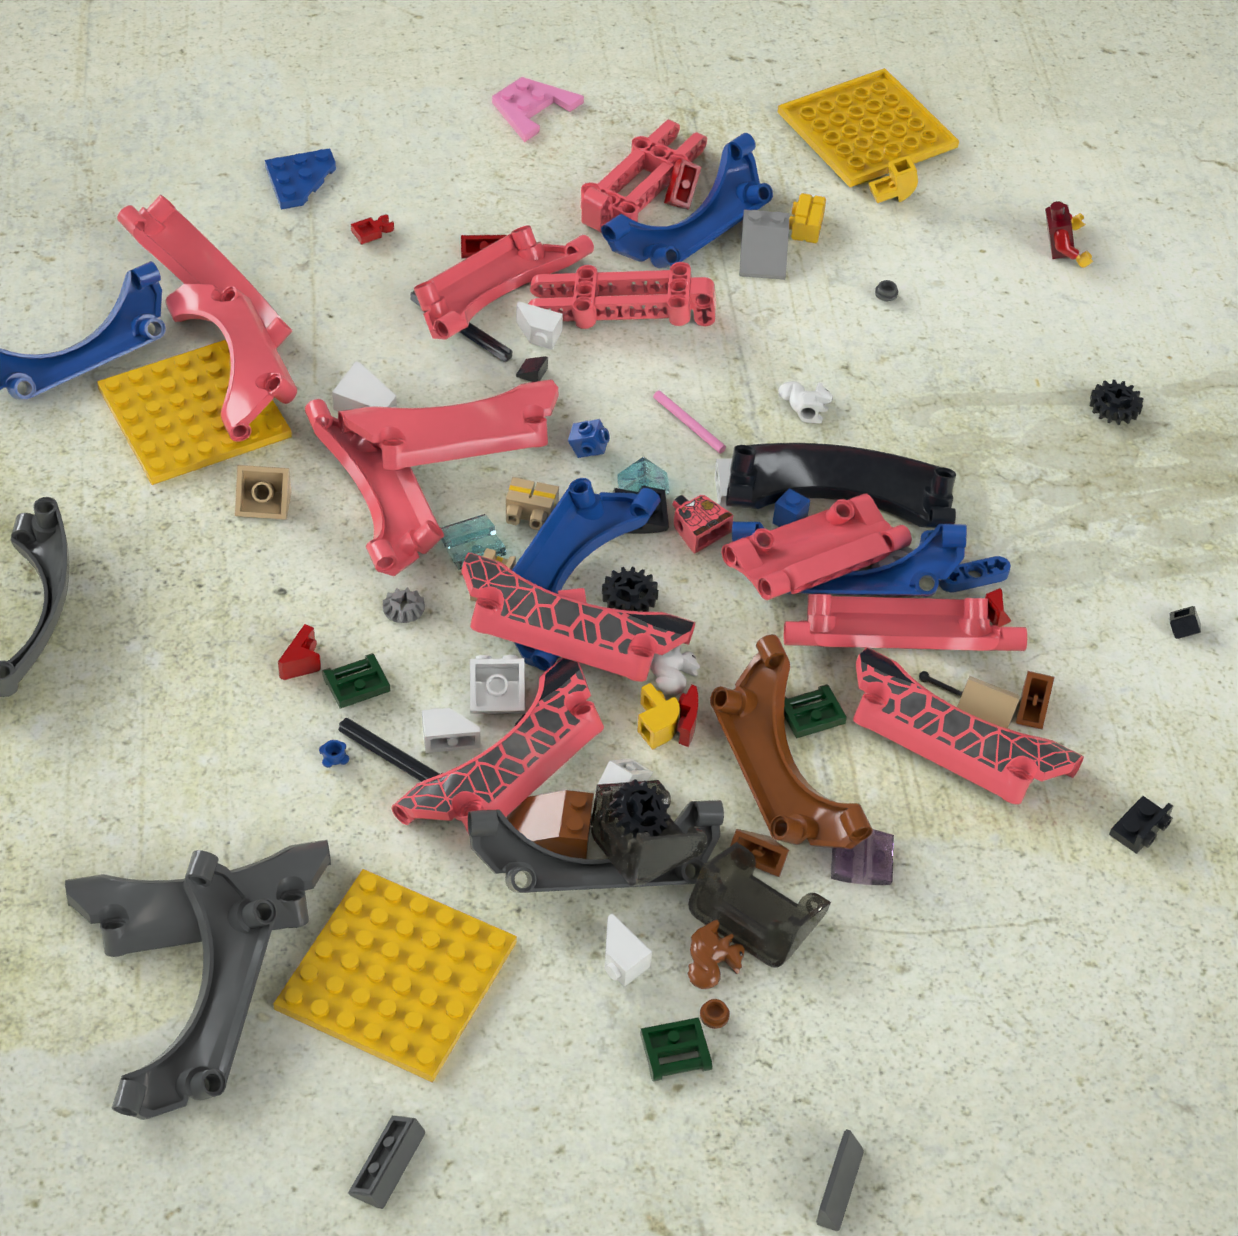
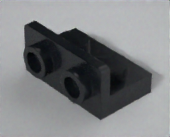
(1141, 824)

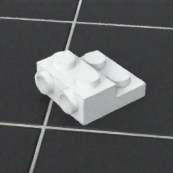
(497, 685)

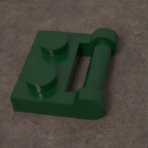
(359, 685)
(815, 716)
(673, 1040)

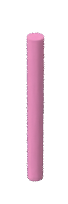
(689, 422)

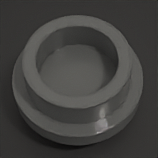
(886, 291)

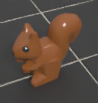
(707, 951)

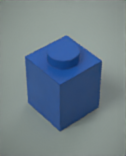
(790, 508)

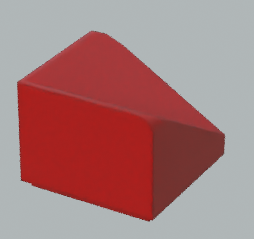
(996, 608)

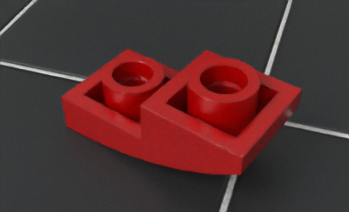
(688, 715)

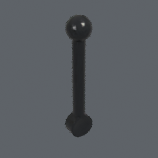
(924, 677)

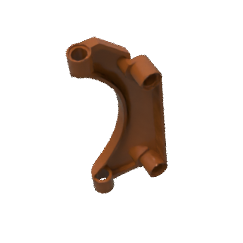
(757, 735)

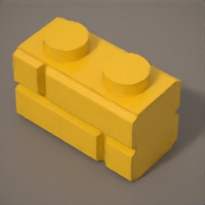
(808, 218)

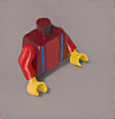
(1060, 233)

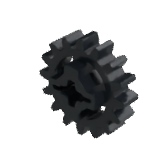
(1116, 402)
(630, 590)
(639, 809)

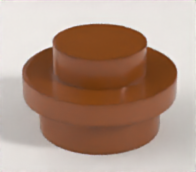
(714, 1013)

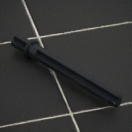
(480, 338)
(386, 750)

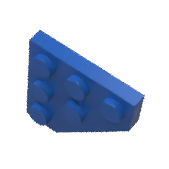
(299, 175)

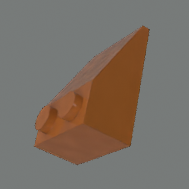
(556, 821)

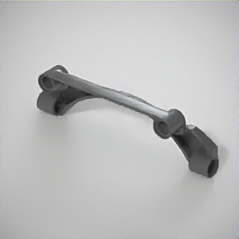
(510, 851)
(160, 915)
(232, 958)

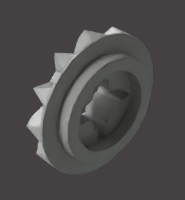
(412, 610)

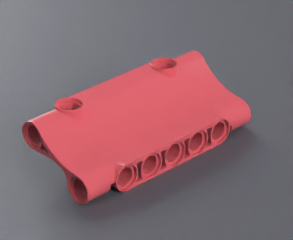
(816, 547)

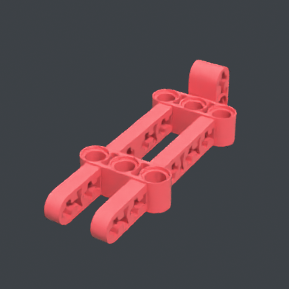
(602, 203)
(589, 295)

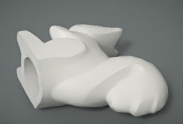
(806, 403)
(668, 668)

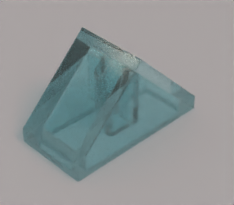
(643, 473)

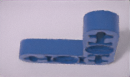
(961, 580)

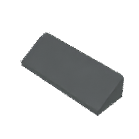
(387, 1161)
(840, 1182)

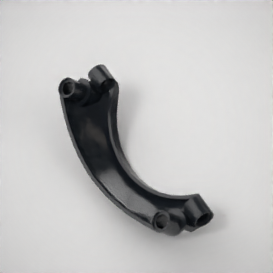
(836, 472)

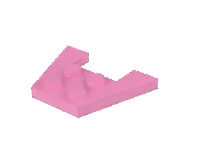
(527, 98)

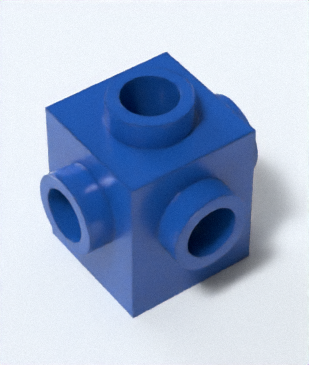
(588, 438)

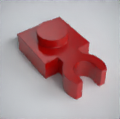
(370, 230)

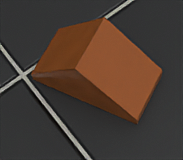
(1034, 699)

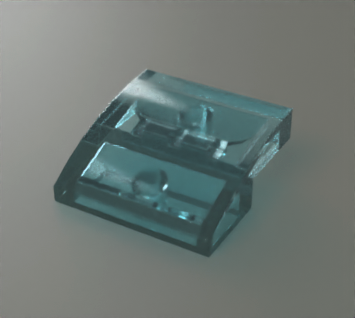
(471, 536)

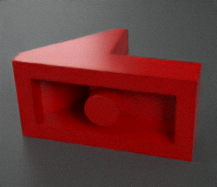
(300, 656)

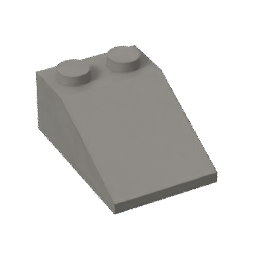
(764, 244)

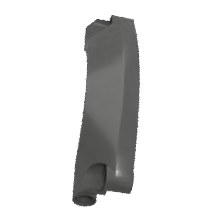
(45, 545)

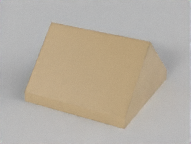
(262, 492)
(988, 702)

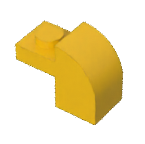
(900, 182)
(660, 719)

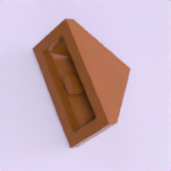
(768, 853)

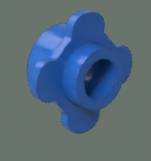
(333, 747)

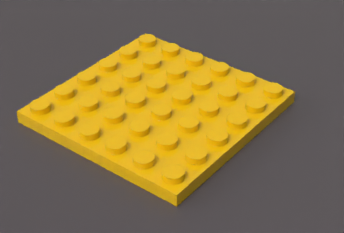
(866, 126)
(175, 413)
(396, 974)

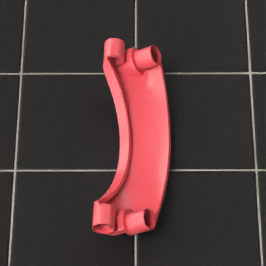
(193, 257)

